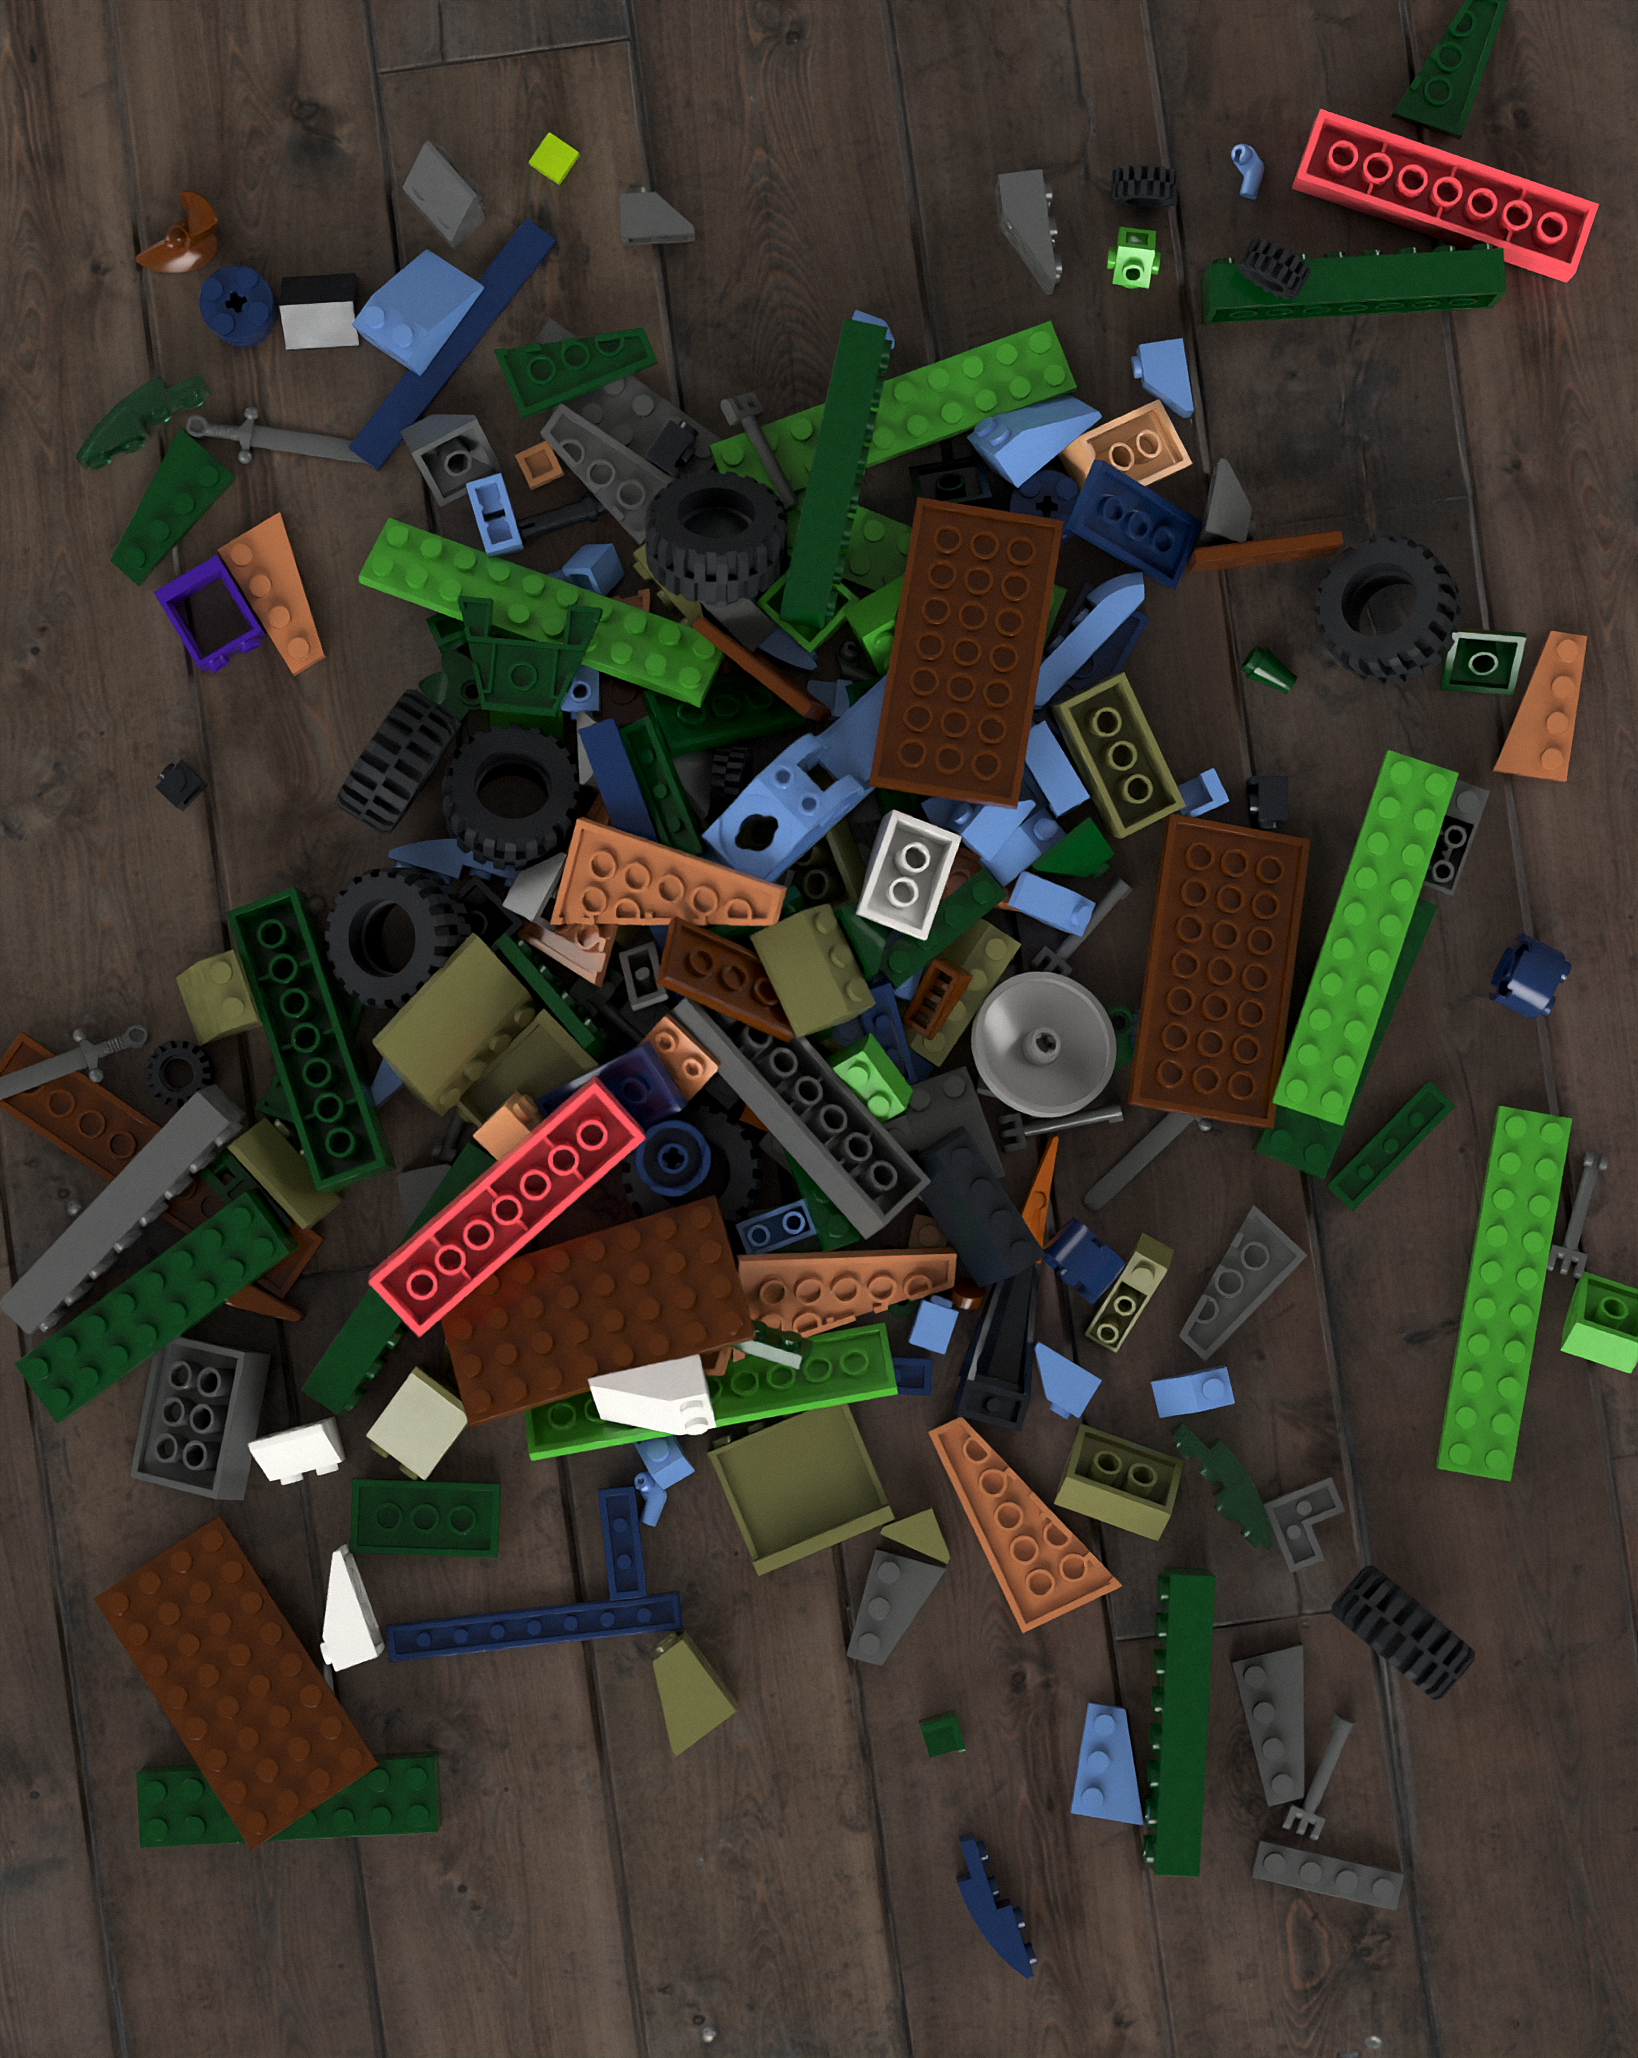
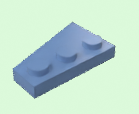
(1105, 1768)

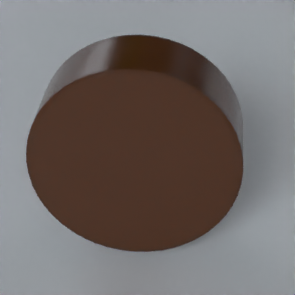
(966, 1294)

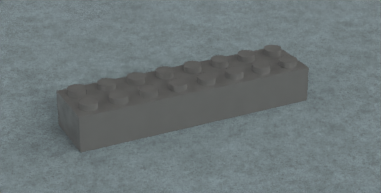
(811, 1116)
(122, 1209)

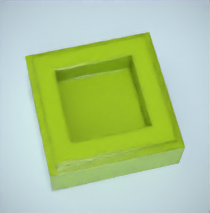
(554, 158)

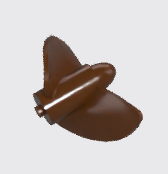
(188, 242)

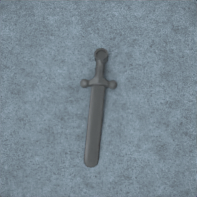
(272, 438)
(72, 1061)
(1140, 1157)

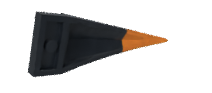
(1000, 1354)

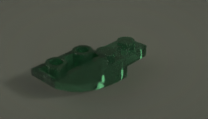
(125, 423)
(1236, 1494)

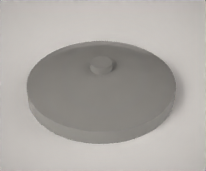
(1043, 1044)

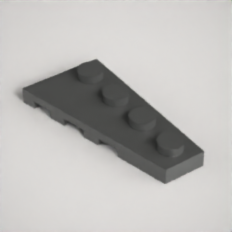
(607, 468)

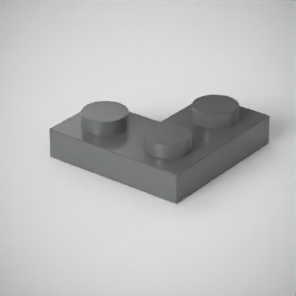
(1292, 1521)

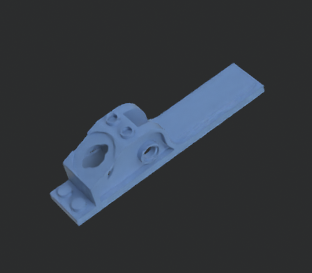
(795, 800)

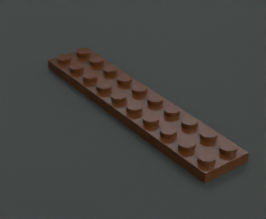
(110, 1133)

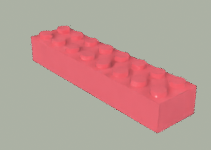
(1444, 195)
(507, 1206)

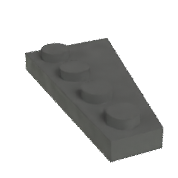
(1244, 1279)
(1273, 1709)

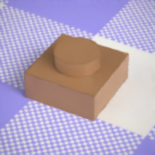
(539, 465)
(926, 1233)

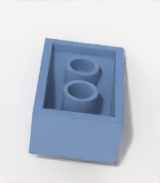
(417, 310)
(1028, 438)

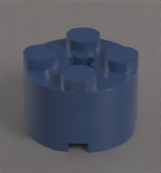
(218, 303)
(1048, 488)
(1529, 977)
(685, 1172)
(1083, 1260)

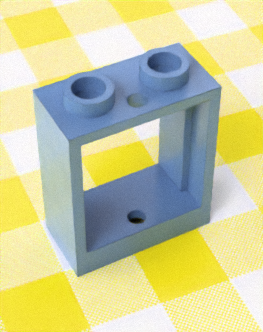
(1053, 772)

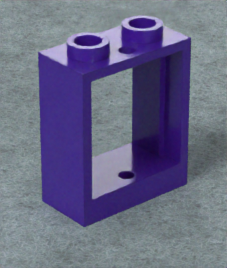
(190, 584)

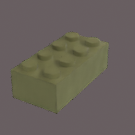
(1117, 755)

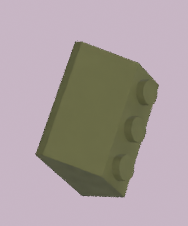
(813, 970)
(284, 1171)
(1119, 1482)

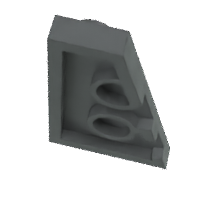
(889, 1603)

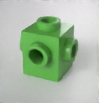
(1134, 258)

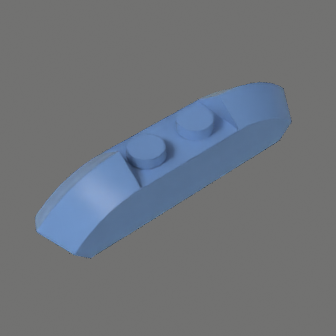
(1112, 606)

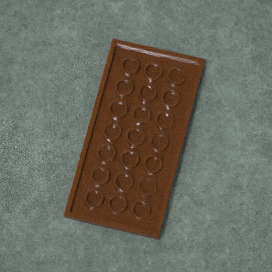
(966, 653)
(1219, 971)
(597, 1309)
(236, 1682)

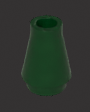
(1267, 669)

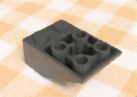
(443, 196)
(1024, 220)
(1455, 837)

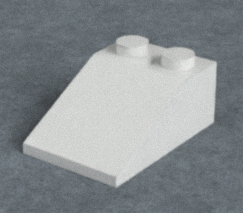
(907, 873)
(657, 1397)
(299, 1450)
(349, 1623)

